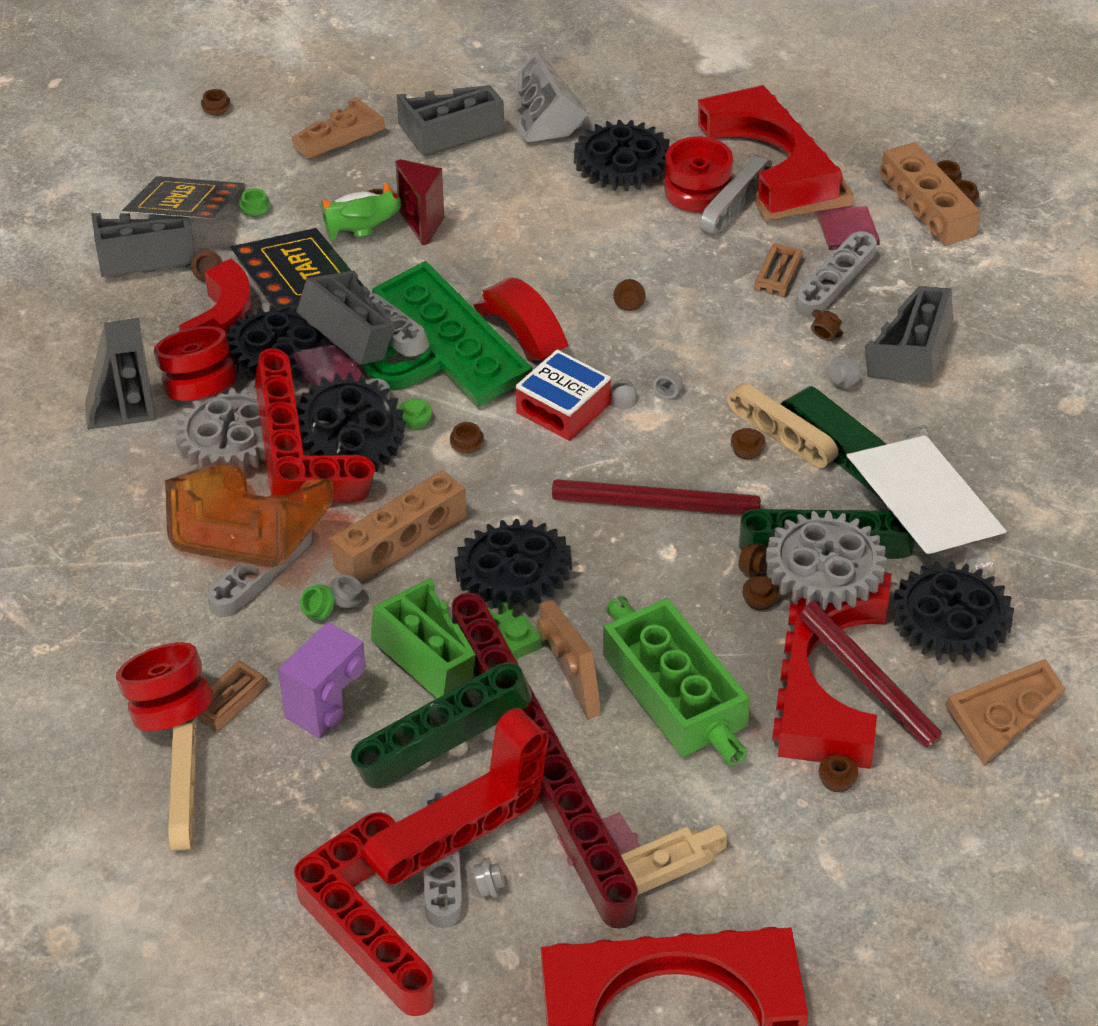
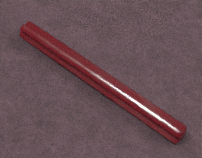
(654, 497)

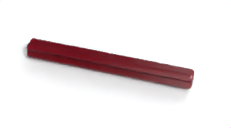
(870, 674)

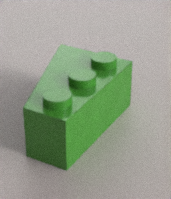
(423, 639)

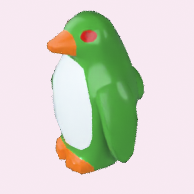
(359, 212)

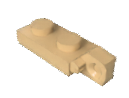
(674, 856)

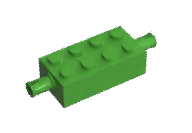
(676, 678)

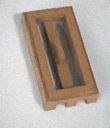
(774, 284)
(233, 697)

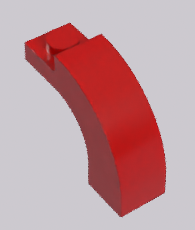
(230, 291)
(527, 316)

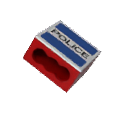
(563, 395)

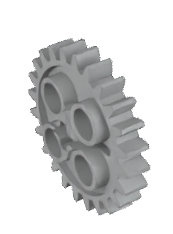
(208, 426)
(826, 560)

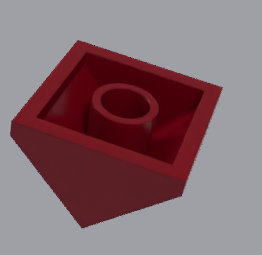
(421, 197)

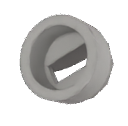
(670, 392)
(623, 394)

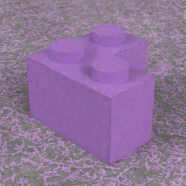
(317, 675)

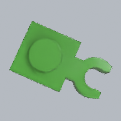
(517, 632)

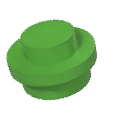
(254, 202)
(416, 413)
(317, 602)

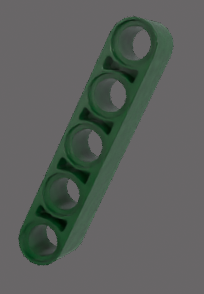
(836, 423)
(760, 525)
(440, 725)

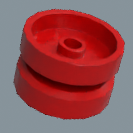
(696, 172)
(195, 363)
(164, 686)

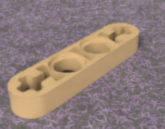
(810, 441)
(182, 786)

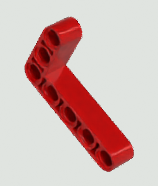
(282, 439)
(470, 811)
(334, 888)

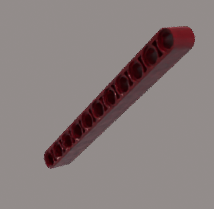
(561, 788)

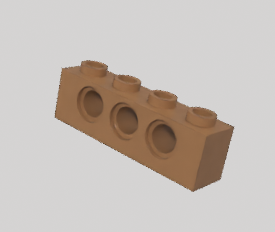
(930, 193)
(399, 527)

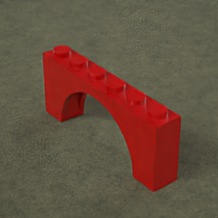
(755, 113)
(812, 720)
(751, 964)

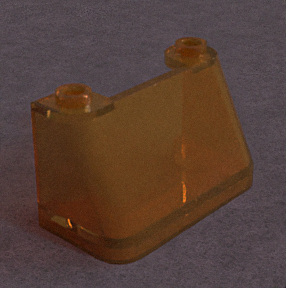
(218, 519)

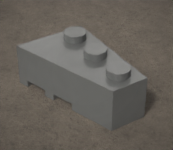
(450, 119)
(142, 244)
(347, 316)
(915, 339)
(120, 378)

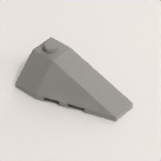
(547, 102)

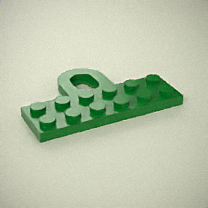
(457, 337)

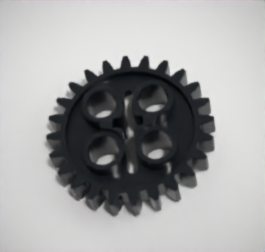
(621, 155)
(272, 330)
(328, 404)
(513, 563)
(952, 611)

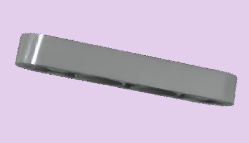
(733, 196)
(832, 271)
(408, 336)
(246, 590)
(434, 886)

